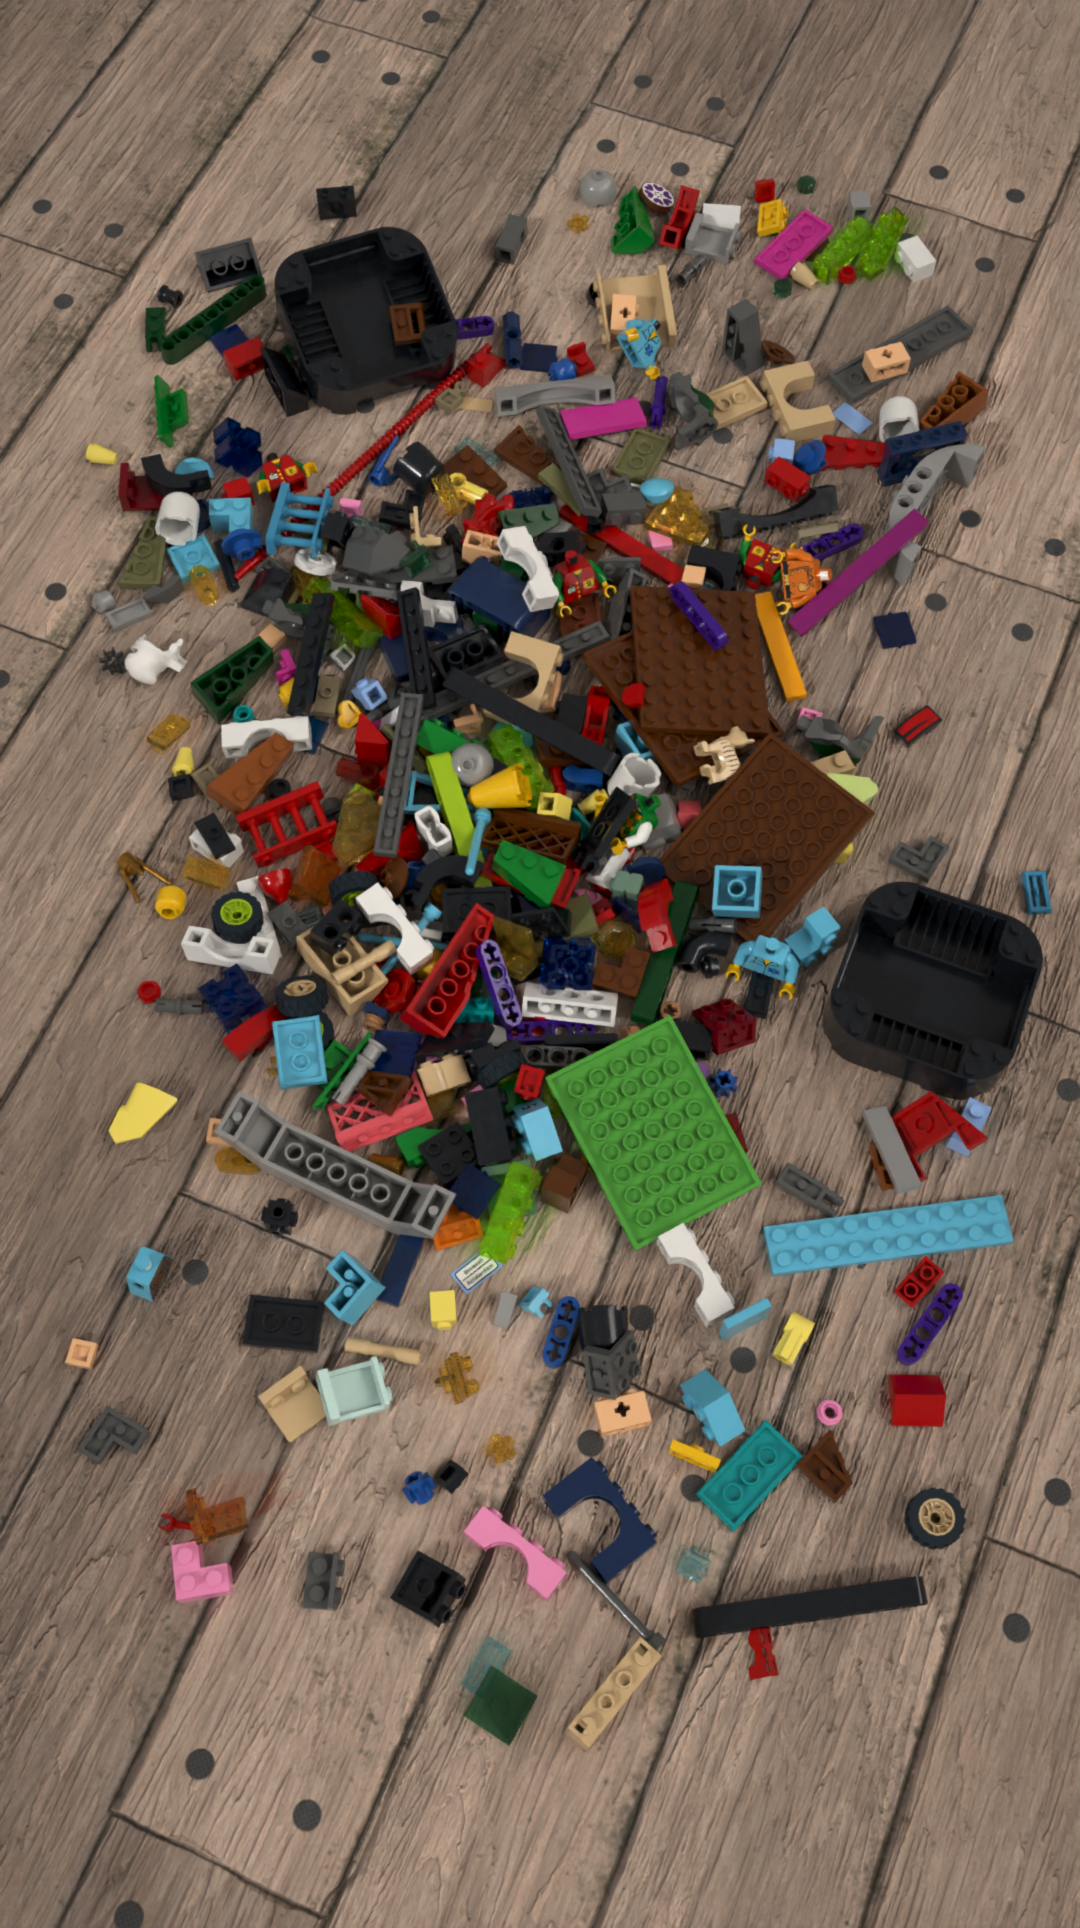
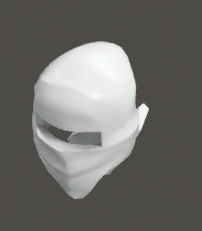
(149, 661)

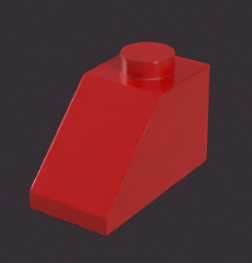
(484, 367)

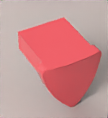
(687, 812)

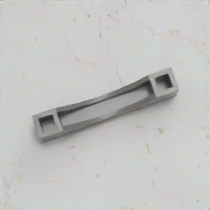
(588, 390)

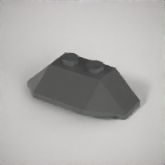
(373, 551)
(620, 612)

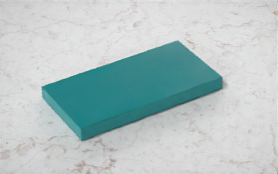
(749, 1475)

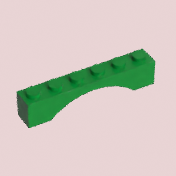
(410, 1140)

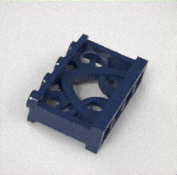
(894, 468)

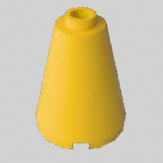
(502, 790)

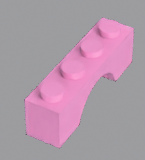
(490, 1531)

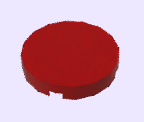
(397, 991)

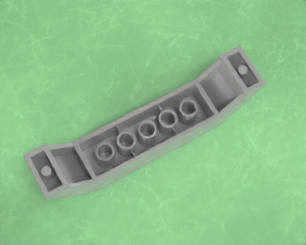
(332, 1171)

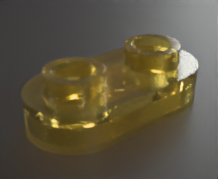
(203, 584)
(236, 1164)

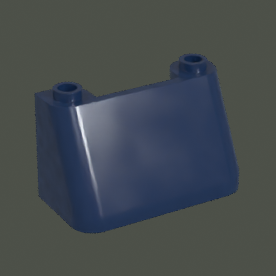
(494, 596)

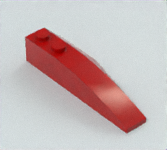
(450, 980)

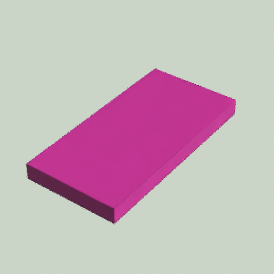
(794, 244)
(603, 419)

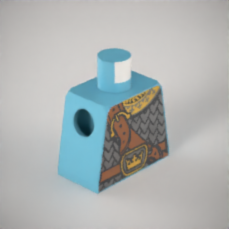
(148, 1271)

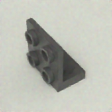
(617, 567)
(613, 1369)

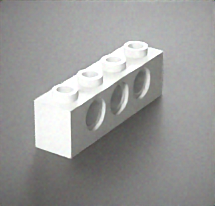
(570, 1005)

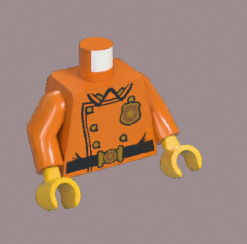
(800, 577)

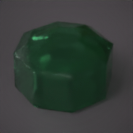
(806, 184)
(782, 288)

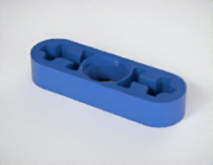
(549, 1347)

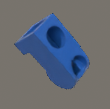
(582, 779)

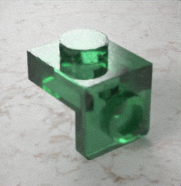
(417, 560)

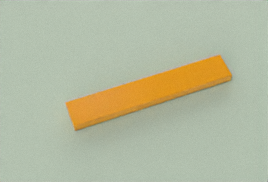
(779, 648)

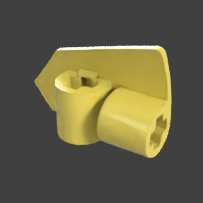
(140, 1113)

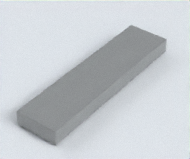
(891, 1149)

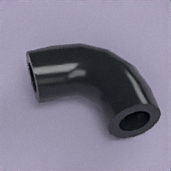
(700, 946)

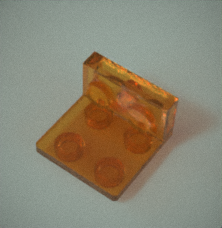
(217, 1520)

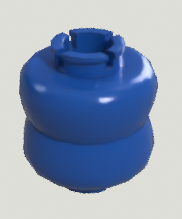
(562, 370)

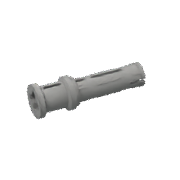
(364, 1062)

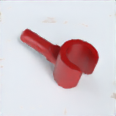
(174, 1524)

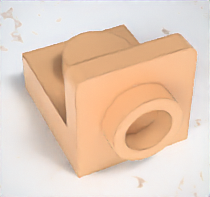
(469, 724)

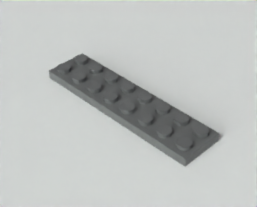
(921, 342)

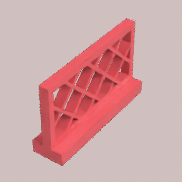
(381, 1126)

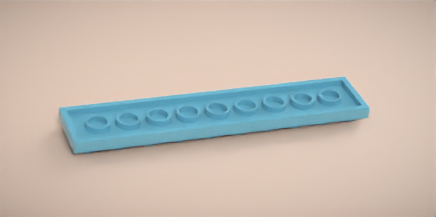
(887, 1235)

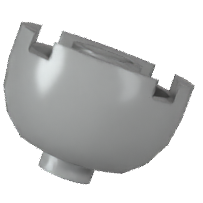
(598, 188)
(472, 763)

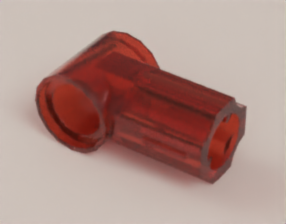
(359, 773)

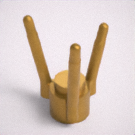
(131, 866)

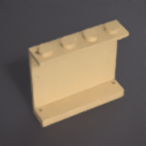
(653, 298)

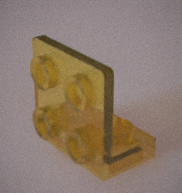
(516, 948)

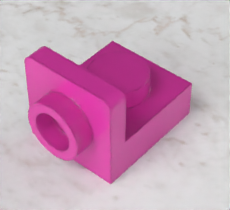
(288, 667)

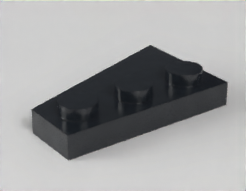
(460, 1037)

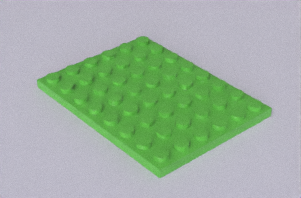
(652, 1132)

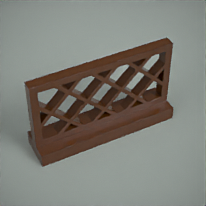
(526, 825)

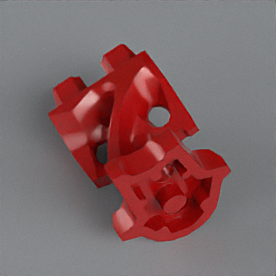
(485, 515)

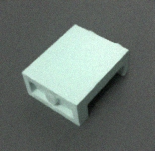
(353, 1391)

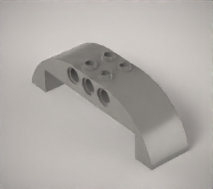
(917, 491)

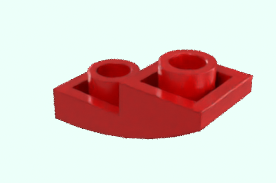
(918, 1282)

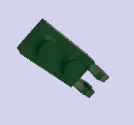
(155, 326)

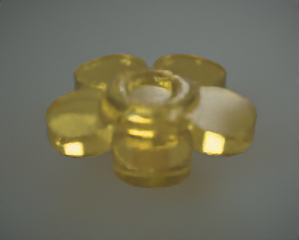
(578, 223)
(501, 1449)

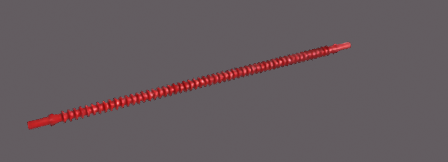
(369, 455)

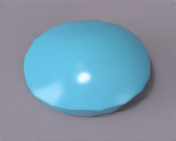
(656, 490)

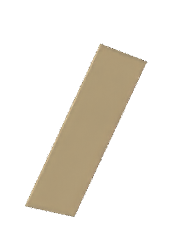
(476, 404)

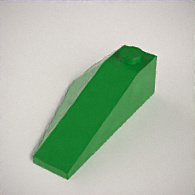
(634, 228)

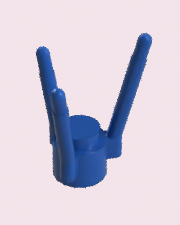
(380, 473)

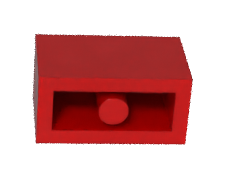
(244, 358)

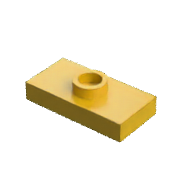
(695, 1455)

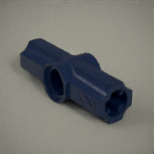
(512, 339)

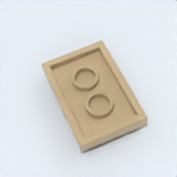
(736, 401)

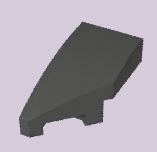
(167, 592)

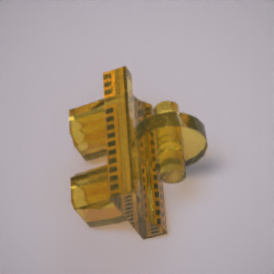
(453, 1378)

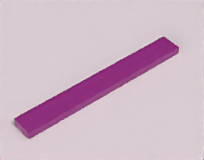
(858, 572)

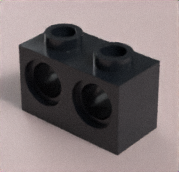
(337, 529)
(332, 925)

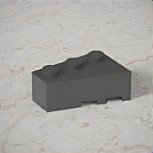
(743, 337)

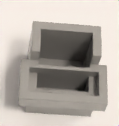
(668, 825)

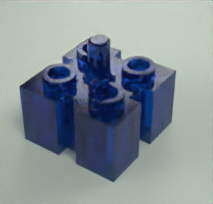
(237, 447)
(567, 963)
(232, 998)

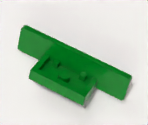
(171, 410)
(337, 1061)

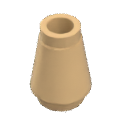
(803, 275)

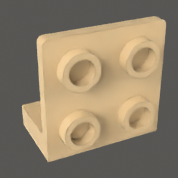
(430, 541)
(294, 1404)

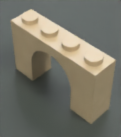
(794, 422)
(542, 657)

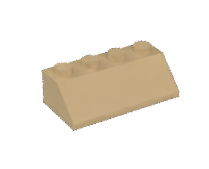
(352, 993)

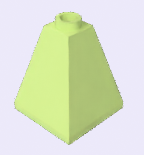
(858, 786)

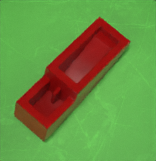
(253, 1033)

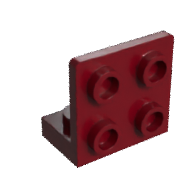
(135, 492)
(729, 1023)

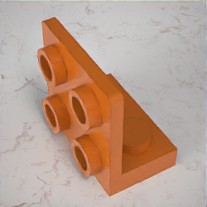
(457, 1229)

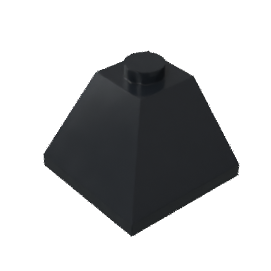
(268, 585)

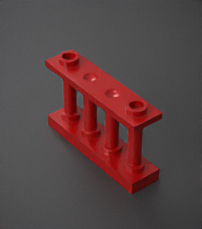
(278, 807)

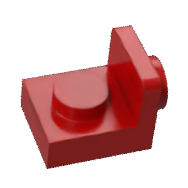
(578, 354)
(603, 911)
(529, 1082)

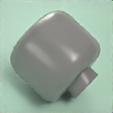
(103, 601)

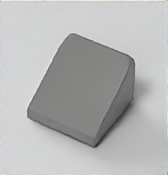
(341, 657)

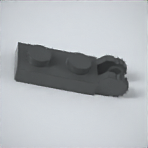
(808, 1189)

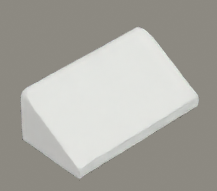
(721, 215)
(609, 866)

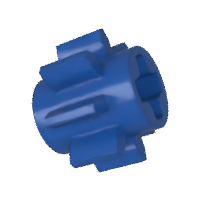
(723, 1076)
(419, 1487)

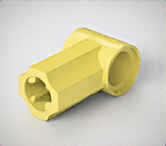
(470, 491)
(795, 1333)

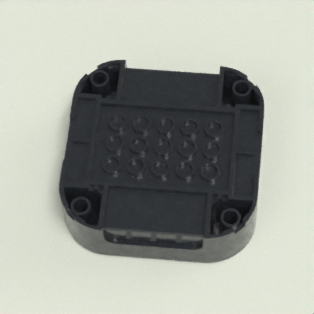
(339, 319)
(933, 990)

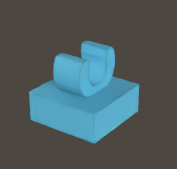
(533, 1300)

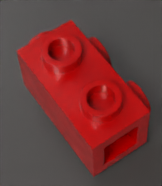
(787, 479)

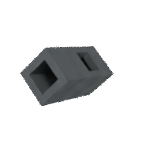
(511, 239)

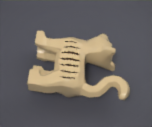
(723, 755)

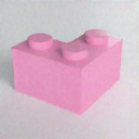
(196, 1581)

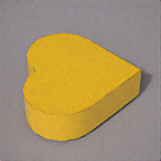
(348, 715)

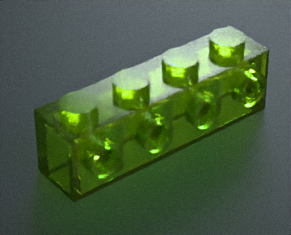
(882, 243)
(842, 249)
(346, 615)
(509, 749)
(508, 1212)

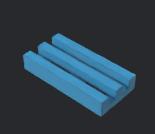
(1027, 892)

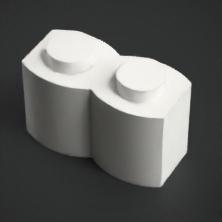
(433, 831)

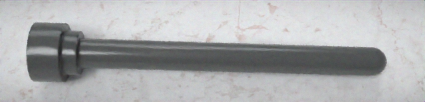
(653, 1639)

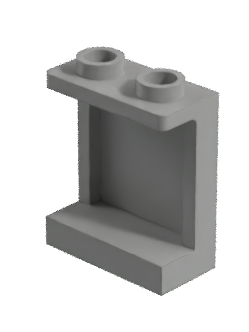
(711, 241)

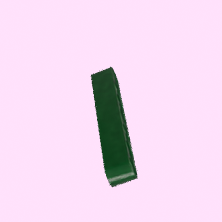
(213, 319)
(663, 962)

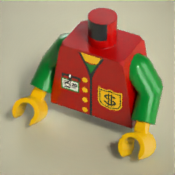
(285, 471)
(756, 561)
(576, 579)

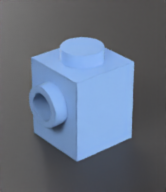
(782, 448)
(369, 693)

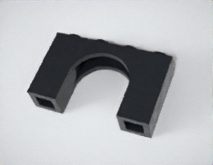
(720, 565)

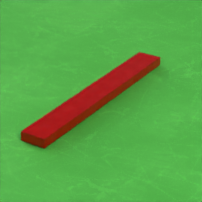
(629, 547)

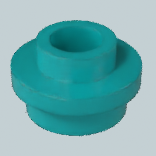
(243, 710)

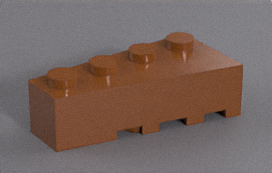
(959, 402)
(249, 777)

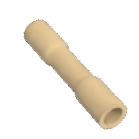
(376, 955)
(366, 1347)

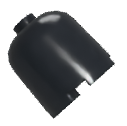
(418, 468)
(602, 1326)

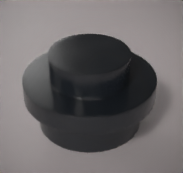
(710, 967)

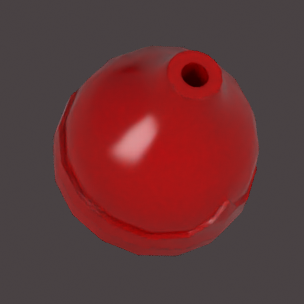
(276, 884)

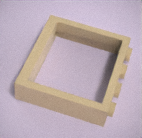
(613, 1693)

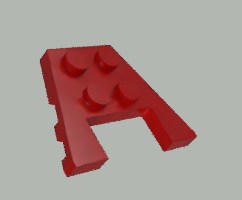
(928, 1123)

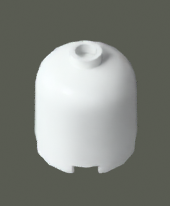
(898, 418)
(178, 518)
(635, 776)

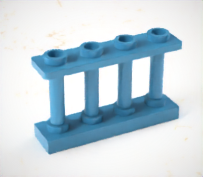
(282, 511)

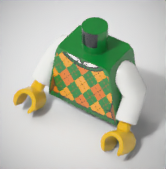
(637, 825)

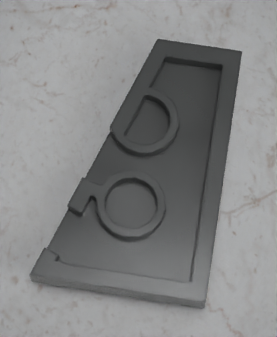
(355, 586)

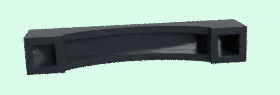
(820, 501)

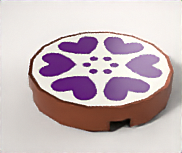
(656, 197)

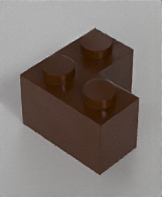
(623, 980)
(563, 1182)

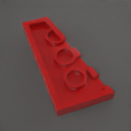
(563, 893)

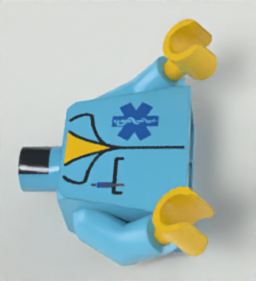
(641, 344)
(769, 958)

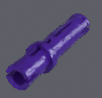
(658, 407)

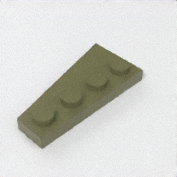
(147, 560)

